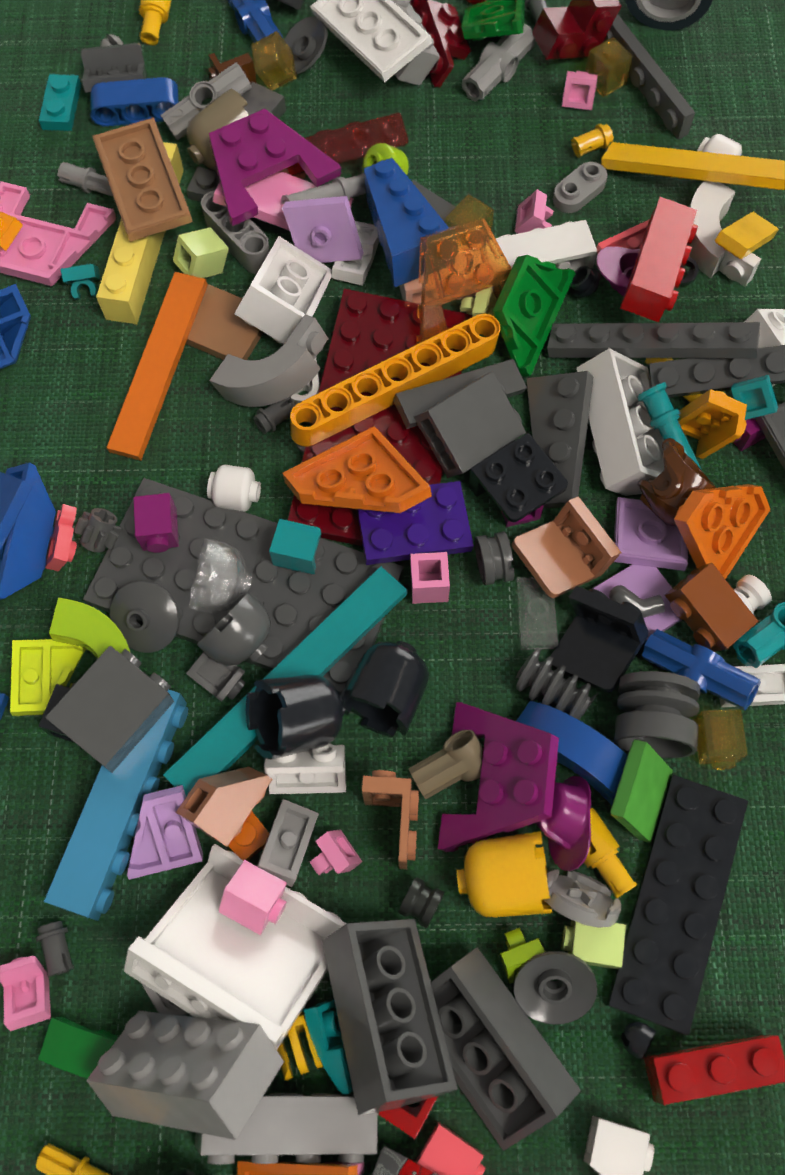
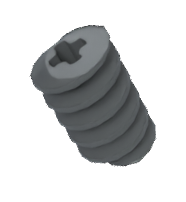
(553, 686)

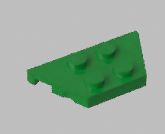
(493, 19)
(530, 308)

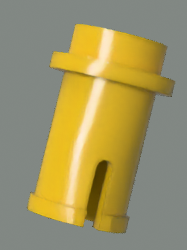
(592, 140)

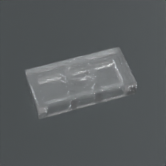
(535, 615)

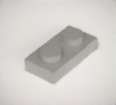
(288, 841)

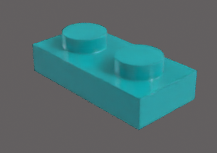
(60, 102)

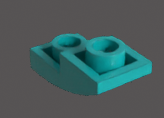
(328, 1042)

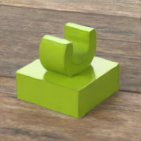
(518, 952)

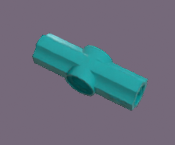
(763, 639)

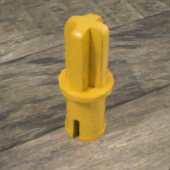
(59, 1162)

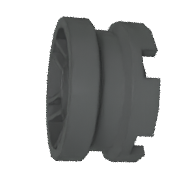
(494, 558)

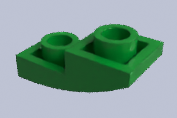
(74, 1046)

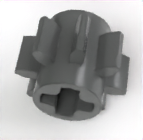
(98, 530)

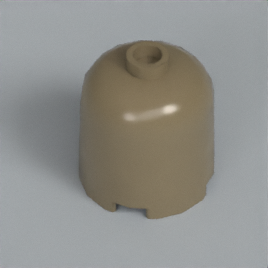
(219, 113)

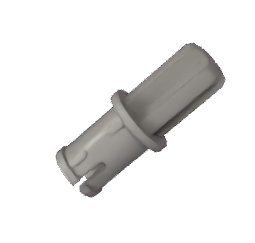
(84, 178)

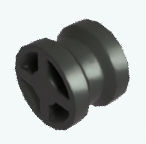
(421, 902)

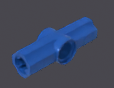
(254, 18)
(702, 666)

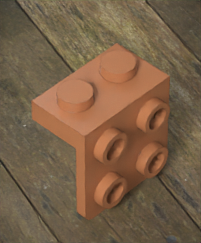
(567, 550)
(387, 790)

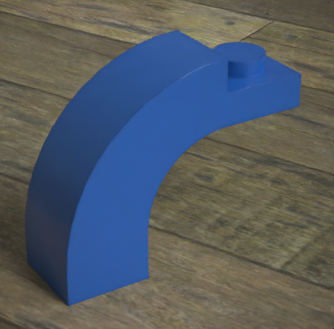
(580, 747)

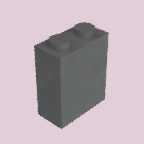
(470, 425)
(112, 707)

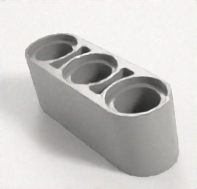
(244, 240)

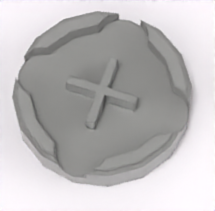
(582, 899)

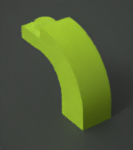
(85, 627)

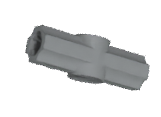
(497, 64)
(182, 112)

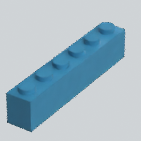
(111, 819)

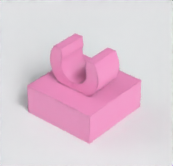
(579, 90)
(533, 213)
(336, 854)

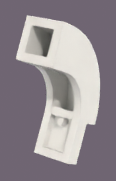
(712, 204)

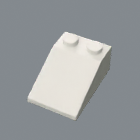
(284, 291)

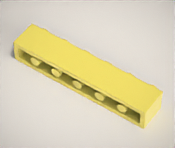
(132, 265)

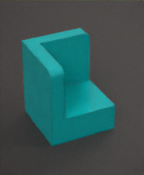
(295, 546)

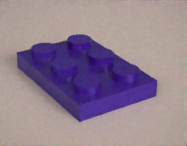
(428, 527)

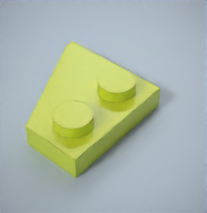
(37, 670)

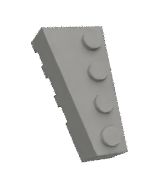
(299, 1128)

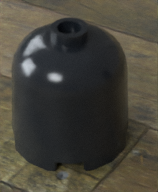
(387, 687)
(294, 714)

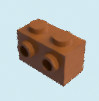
(710, 608)

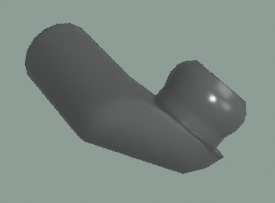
(648, 606)

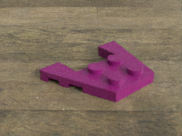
(257, 149)
(514, 778)

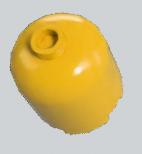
(506, 876)

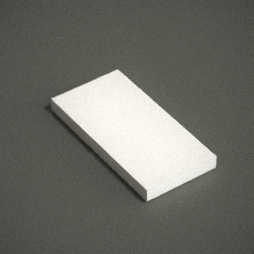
(374, 32)

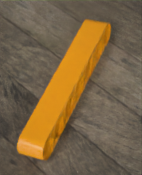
(378, 379)

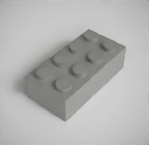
(187, 1072)

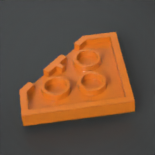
(359, 475)
(721, 523)

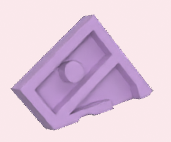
(162, 836)

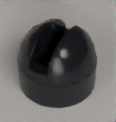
(692, 274)
(637, 1039)

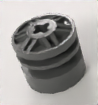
(658, 712)

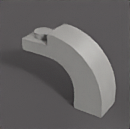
(276, 376)

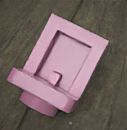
(25, 992)

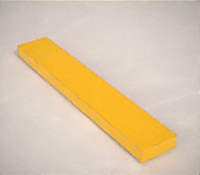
(695, 165)

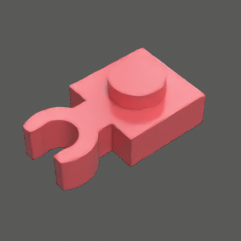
(61, 546)

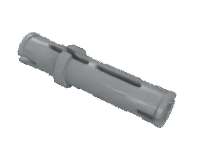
(340, 186)

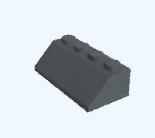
(387, 1015)
(499, 1052)

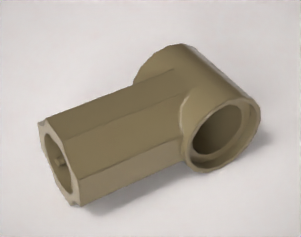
(457, 761)

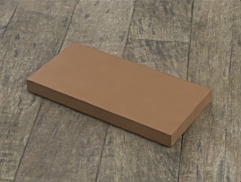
(142, 179)

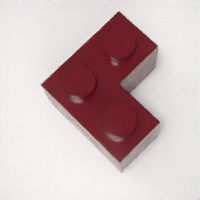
(575, 28)

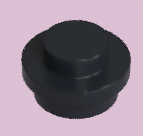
(585, 282)

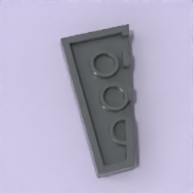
(559, 424)

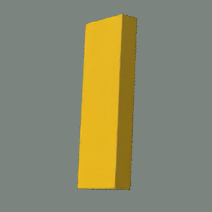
(746, 235)

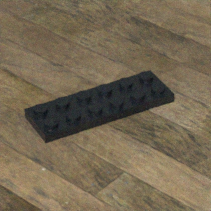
(678, 905)

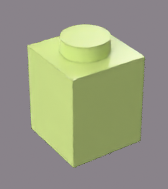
(200, 253)
(595, 945)

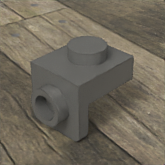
(217, 678)

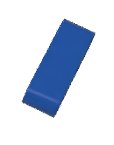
(132, 100)

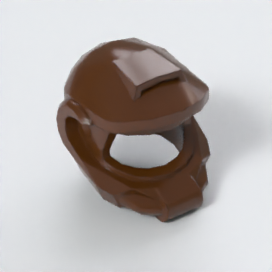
(674, 484)

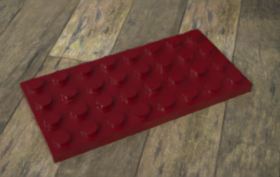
(364, 335)

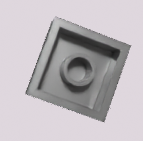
(261, 98)

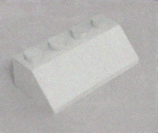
(620, 423)

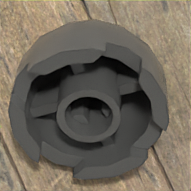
(238, 633)

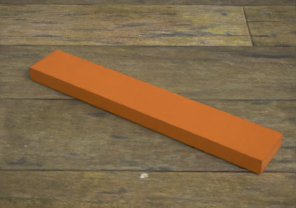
(157, 366)

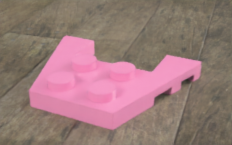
(46, 247)

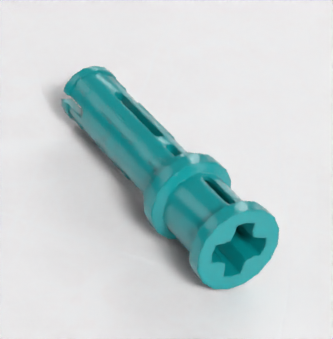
(665, 417)

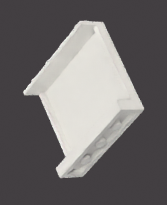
(226, 969)

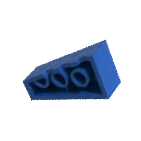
(400, 218)

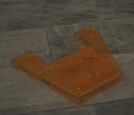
(454, 266)

